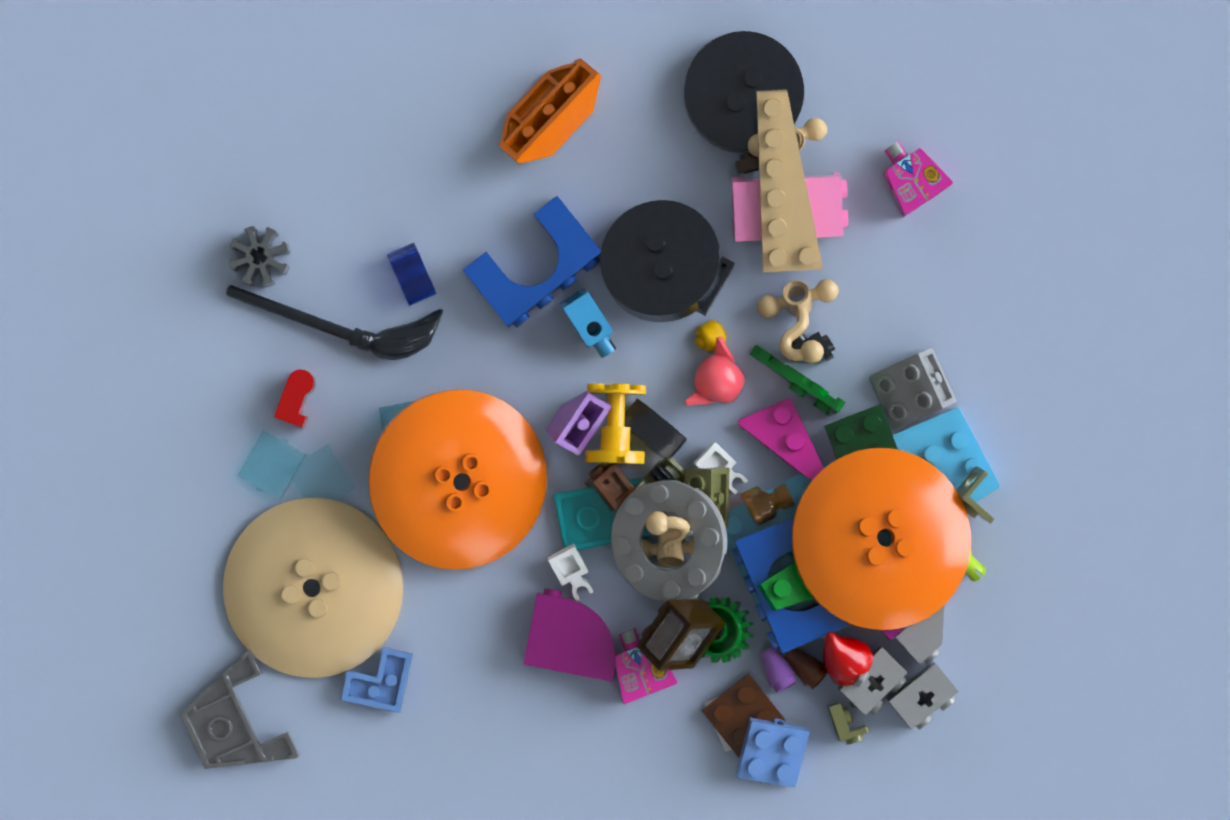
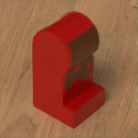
(294, 396)

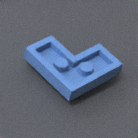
(385, 689)

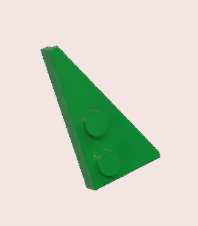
(799, 383)

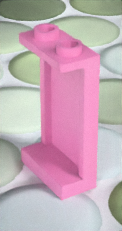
(825, 201)

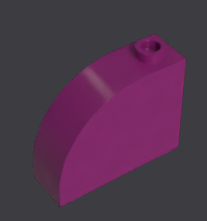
(569, 638)

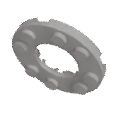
(707, 529)

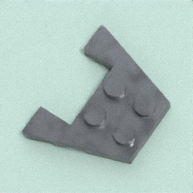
(222, 727)

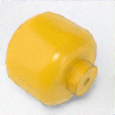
(707, 335)

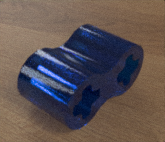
(411, 274)

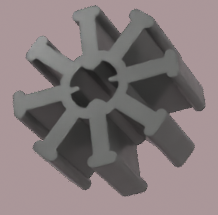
(269, 252)

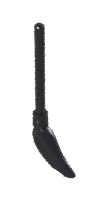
(387, 344)

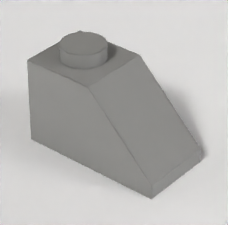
(923, 638)

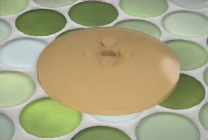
(356, 578)

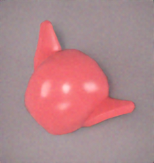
(717, 378)

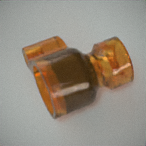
(764, 505)

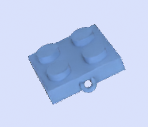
(772, 752)

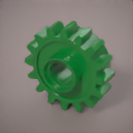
(734, 631)

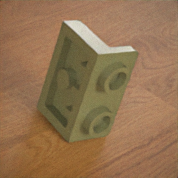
(714, 484)

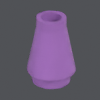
(777, 670)

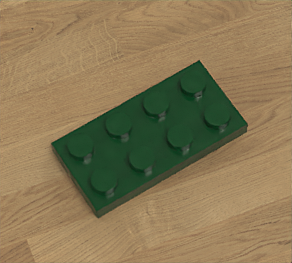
(860, 432)

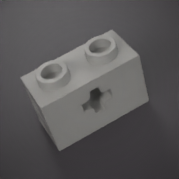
(892, 679)
(906, 698)

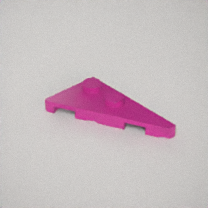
(784, 433)

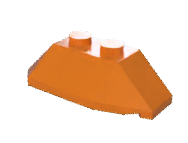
(550, 112)

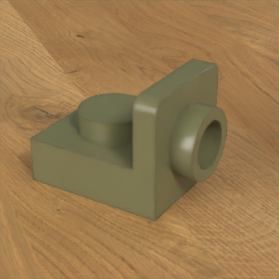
(841, 719)

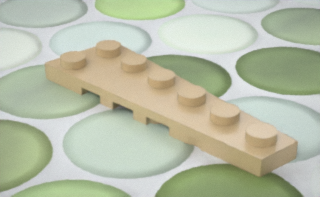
(785, 208)

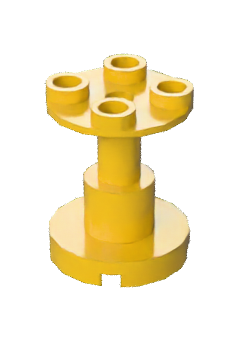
(614, 436)

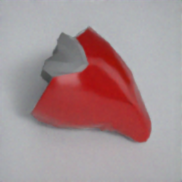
(846, 659)

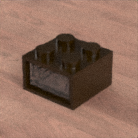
(680, 634)

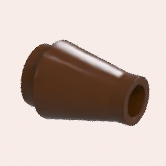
(807, 668)

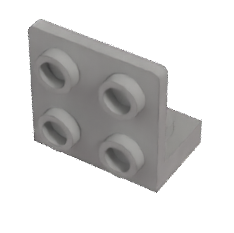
(913, 388)

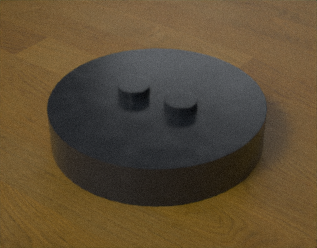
(725, 81)
(661, 261)

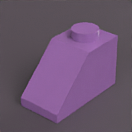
(577, 421)

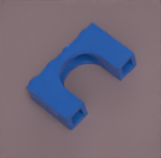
(513, 300)
(787, 627)

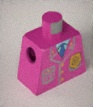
(913, 178)
(636, 673)

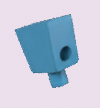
(581, 311)

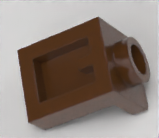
(610, 484)

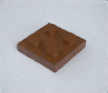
(735, 706)

